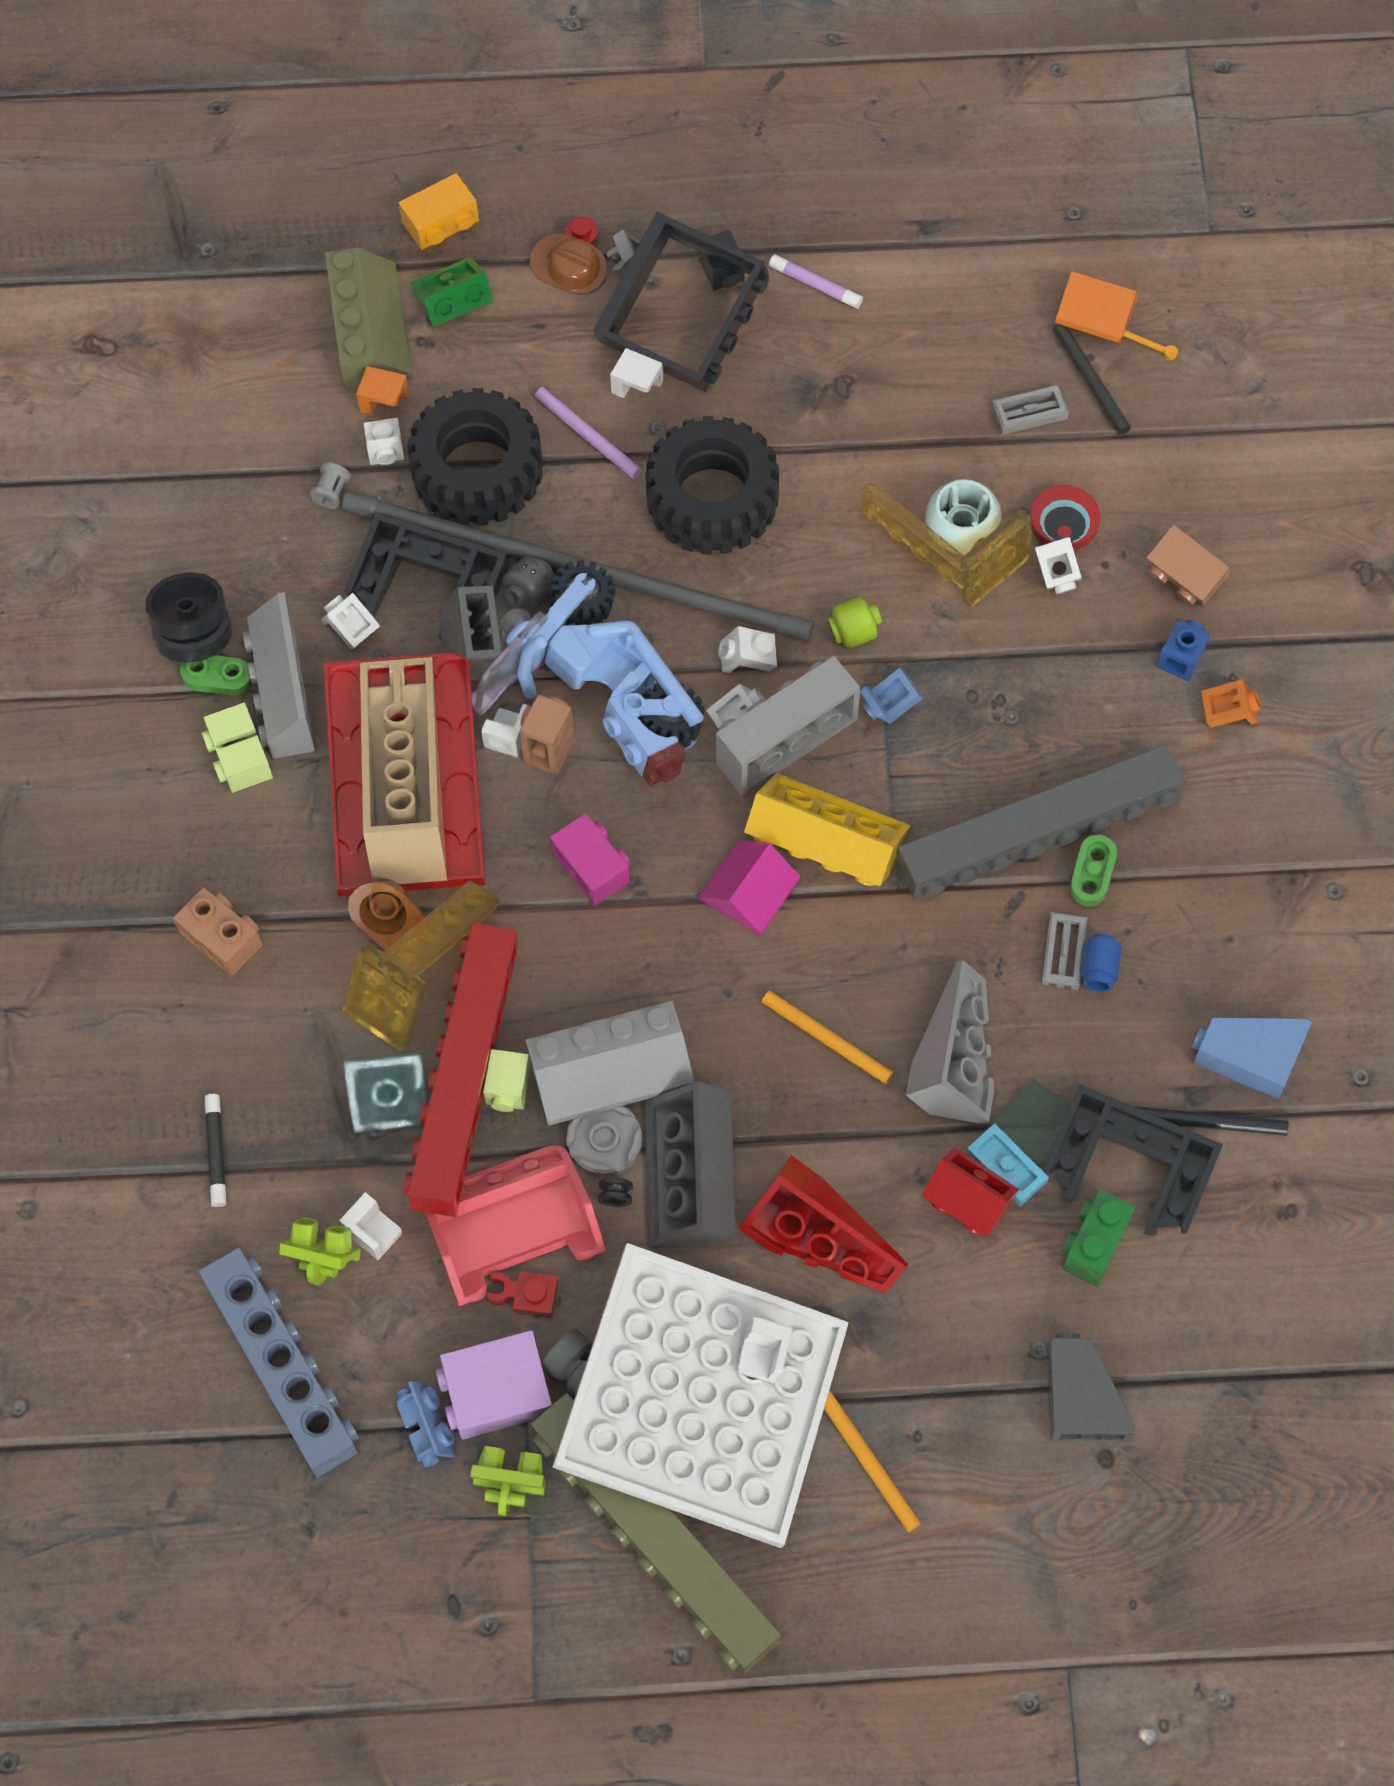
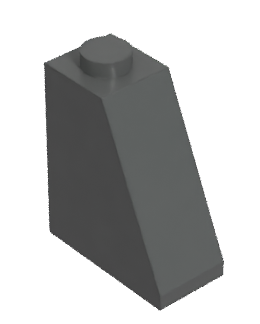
(471, 623)
(1082, 1395)

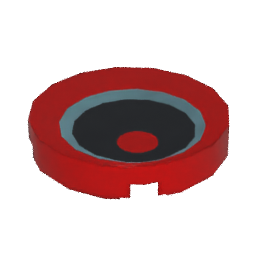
(1065, 513)

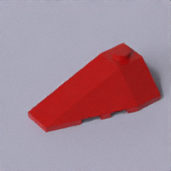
(813, 1222)

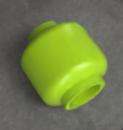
(854, 622)

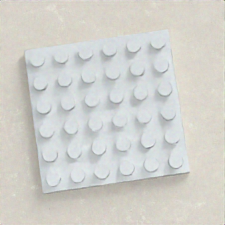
(674, 1416)

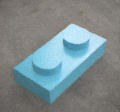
(1008, 1161)

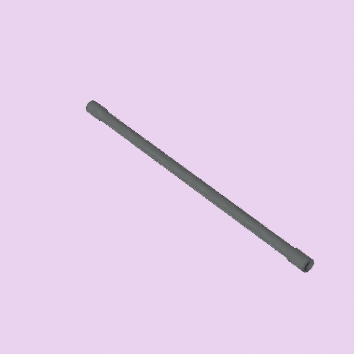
(781, 623)

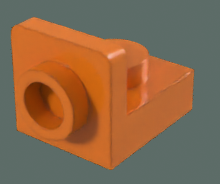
(1231, 703)

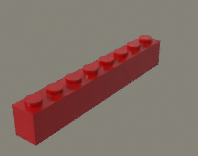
(460, 1079)

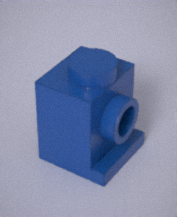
(1184, 649)

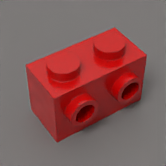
(970, 1192)

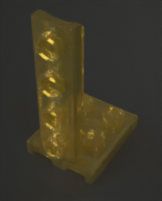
(975, 573)
(386, 985)

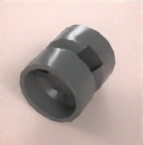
(568, 1359)

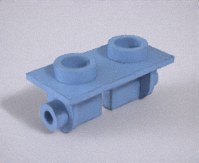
(421, 1406)

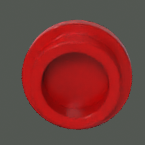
(583, 229)

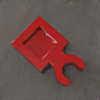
(531, 1294)

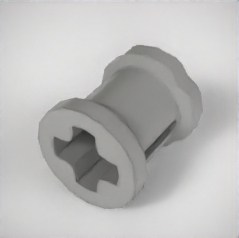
(330, 485)

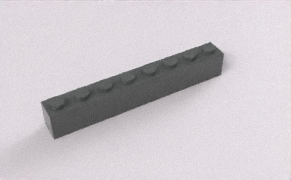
(1040, 822)

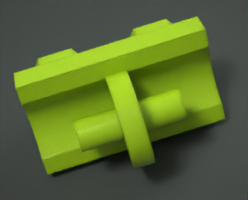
(319, 1256)
(491, 1474)

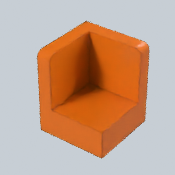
(382, 388)

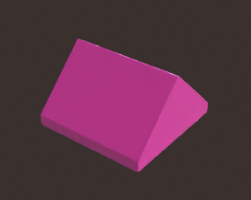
(751, 885)

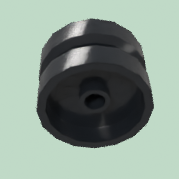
(188, 617)

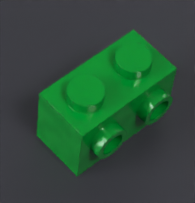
(1098, 1238)

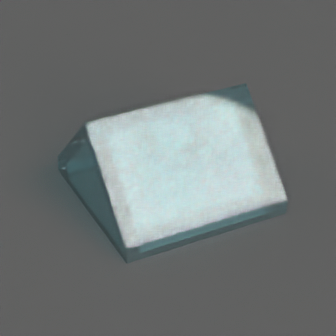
(386, 1091)

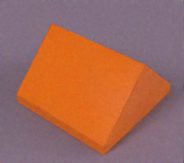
(1096, 307)

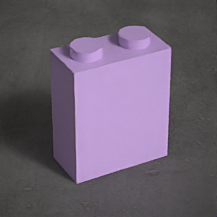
(494, 1385)

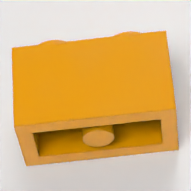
(439, 211)

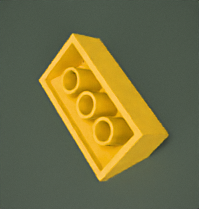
(826, 829)

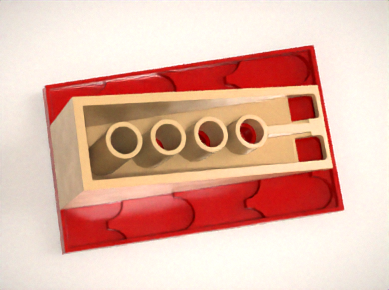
(403, 772)

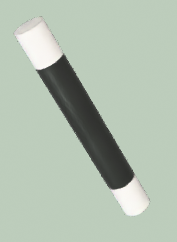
(215, 1150)

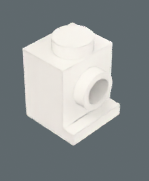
(1059, 552)

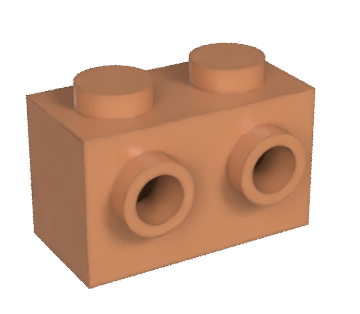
(1187, 567)
(547, 733)
(218, 931)

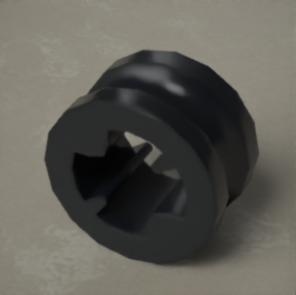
(615, 1192)

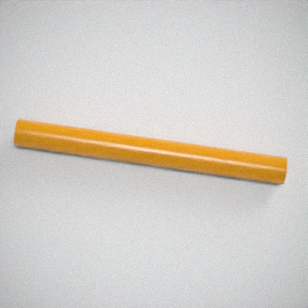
(827, 1037)
(870, 1464)

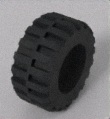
(472, 419)
(704, 447)

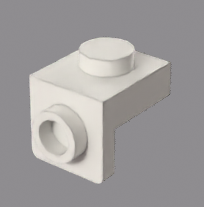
(748, 649)

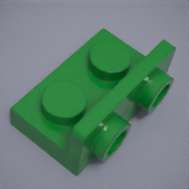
(453, 291)

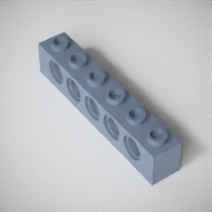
(320, 1450)

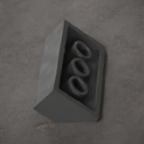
(690, 1167)

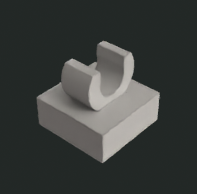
(625, 250)

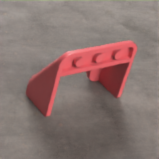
(515, 1216)

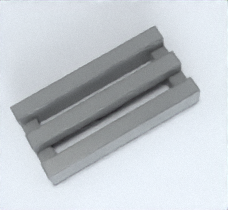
(1032, 414)
(1060, 978)

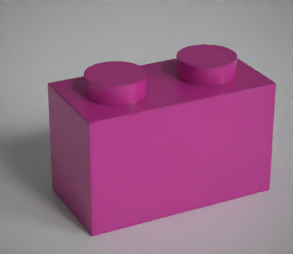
(590, 858)

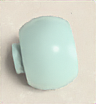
(968, 505)

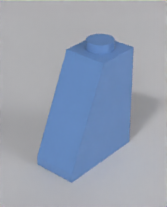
(1252, 1050)

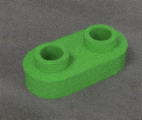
(215, 677)
(1091, 872)

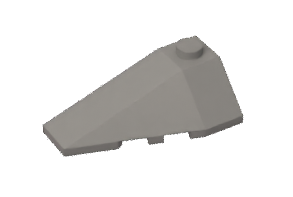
(950, 1064)

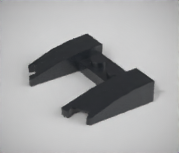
(396, 540)
(1186, 1152)

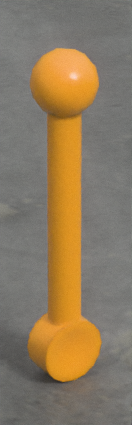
(1170, 352)

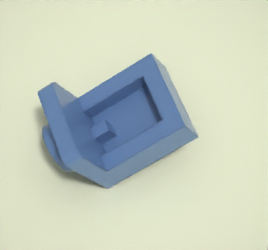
(891, 697)

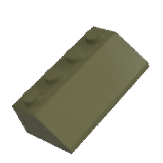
(367, 314)

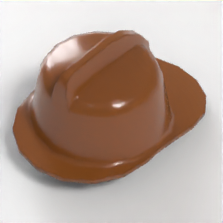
(568, 264)
(383, 911)

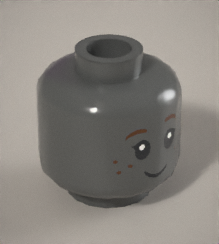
(528, 582)

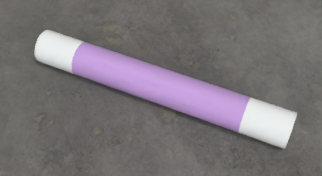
(815, 281)

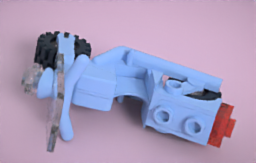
(612, 653)

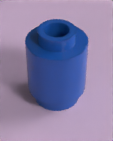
(1100, 962)

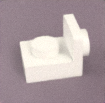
(384, 441)
(349, 620)
(733, 704)

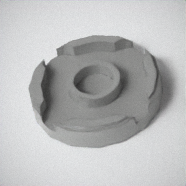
(600, 1151)

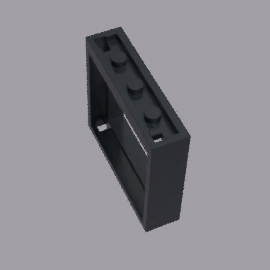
(640, 268)

